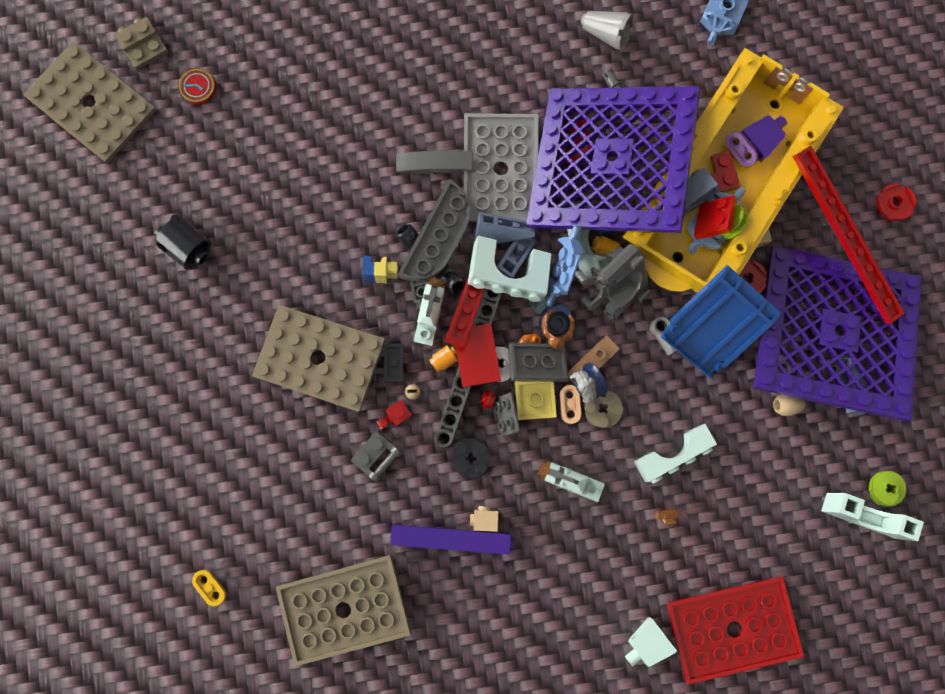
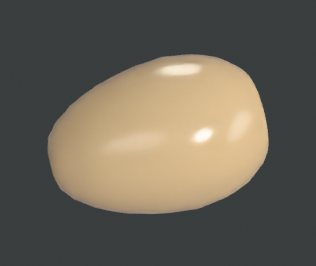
(788, 405)

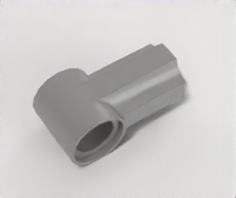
(667, 348)

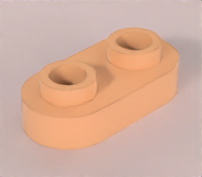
(570, 404)

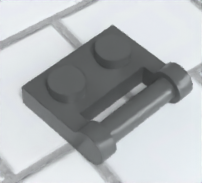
(370, 454)

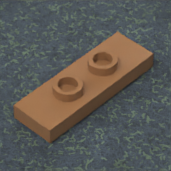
(597, 356)

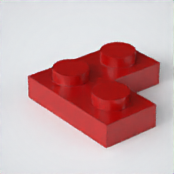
(724, 171)

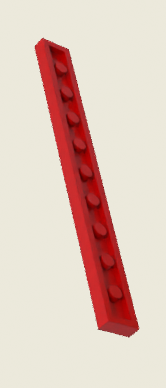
(848, 234)

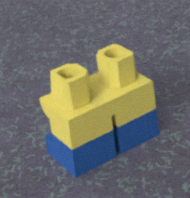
(378, 271)

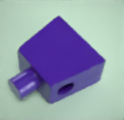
(766, 134)

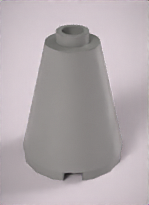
(609, 26)

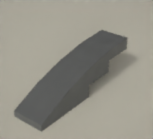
(433, 161)

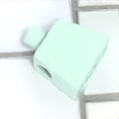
(649, 644)

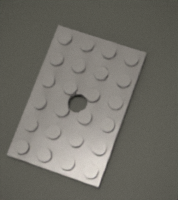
(496, 140)

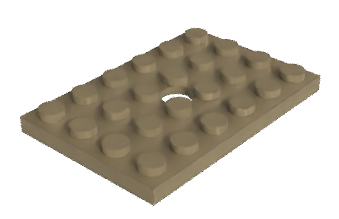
(108, 123)
(343, 374)
(312, 618)

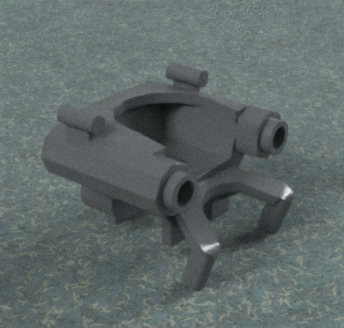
(619, 281)

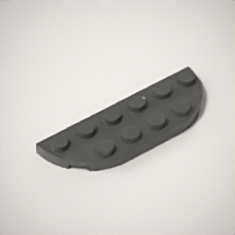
(438, 236)

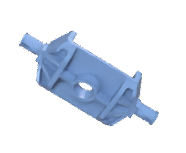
(721, 19)
(715, 241)
(566, 266)

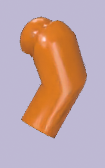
(530, 338)

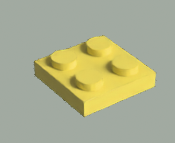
(535, 400)

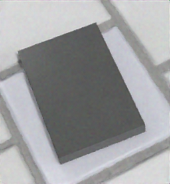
(537, 363)

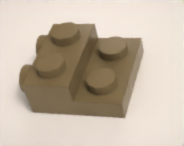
(141, 42)

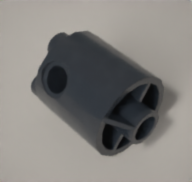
(183, 242)

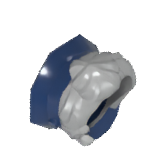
(590, 383)

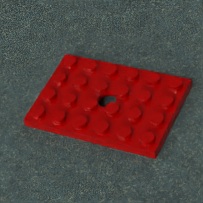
(765, 636)

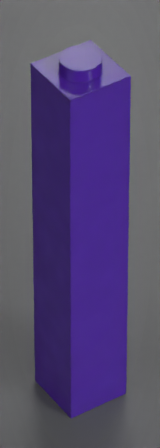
(451, 539)

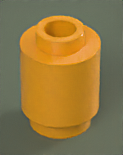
(603, 245)
(444, 358)

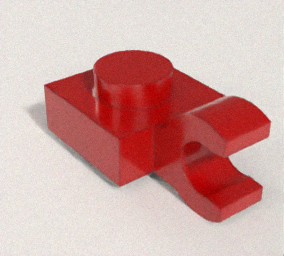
(396, 413)

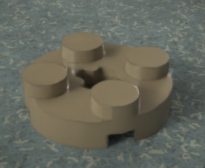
(604, 420)

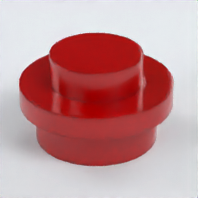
(487, 399)

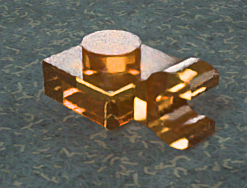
(667, 516)

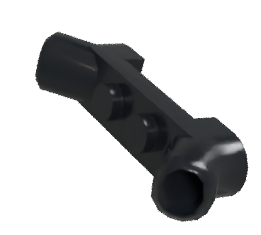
(453, 282)

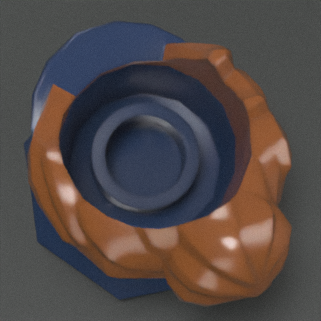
(557, 326)

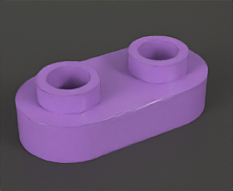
(740, 150)

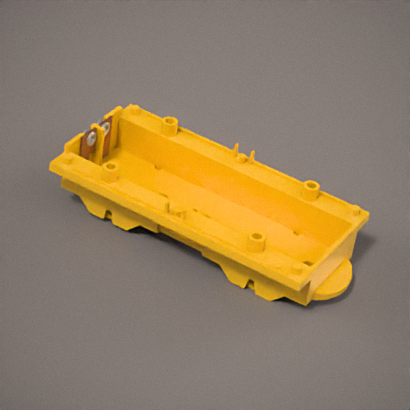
(767, 183)

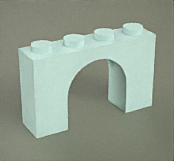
(486, 275)
(853, 510)

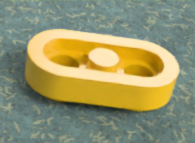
(207, 589)

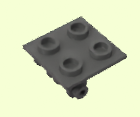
(507, 415)

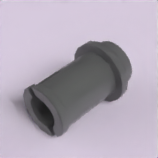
(611, 79)

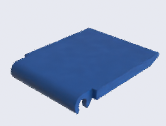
(720, 322)

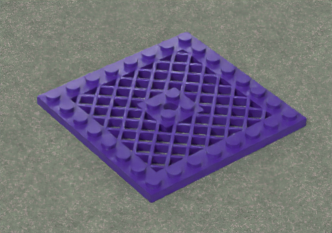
(562, 104)
(907, 291)

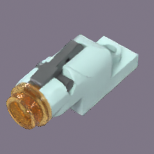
(429, 311)
(571, 480)

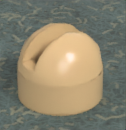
(412, 396)

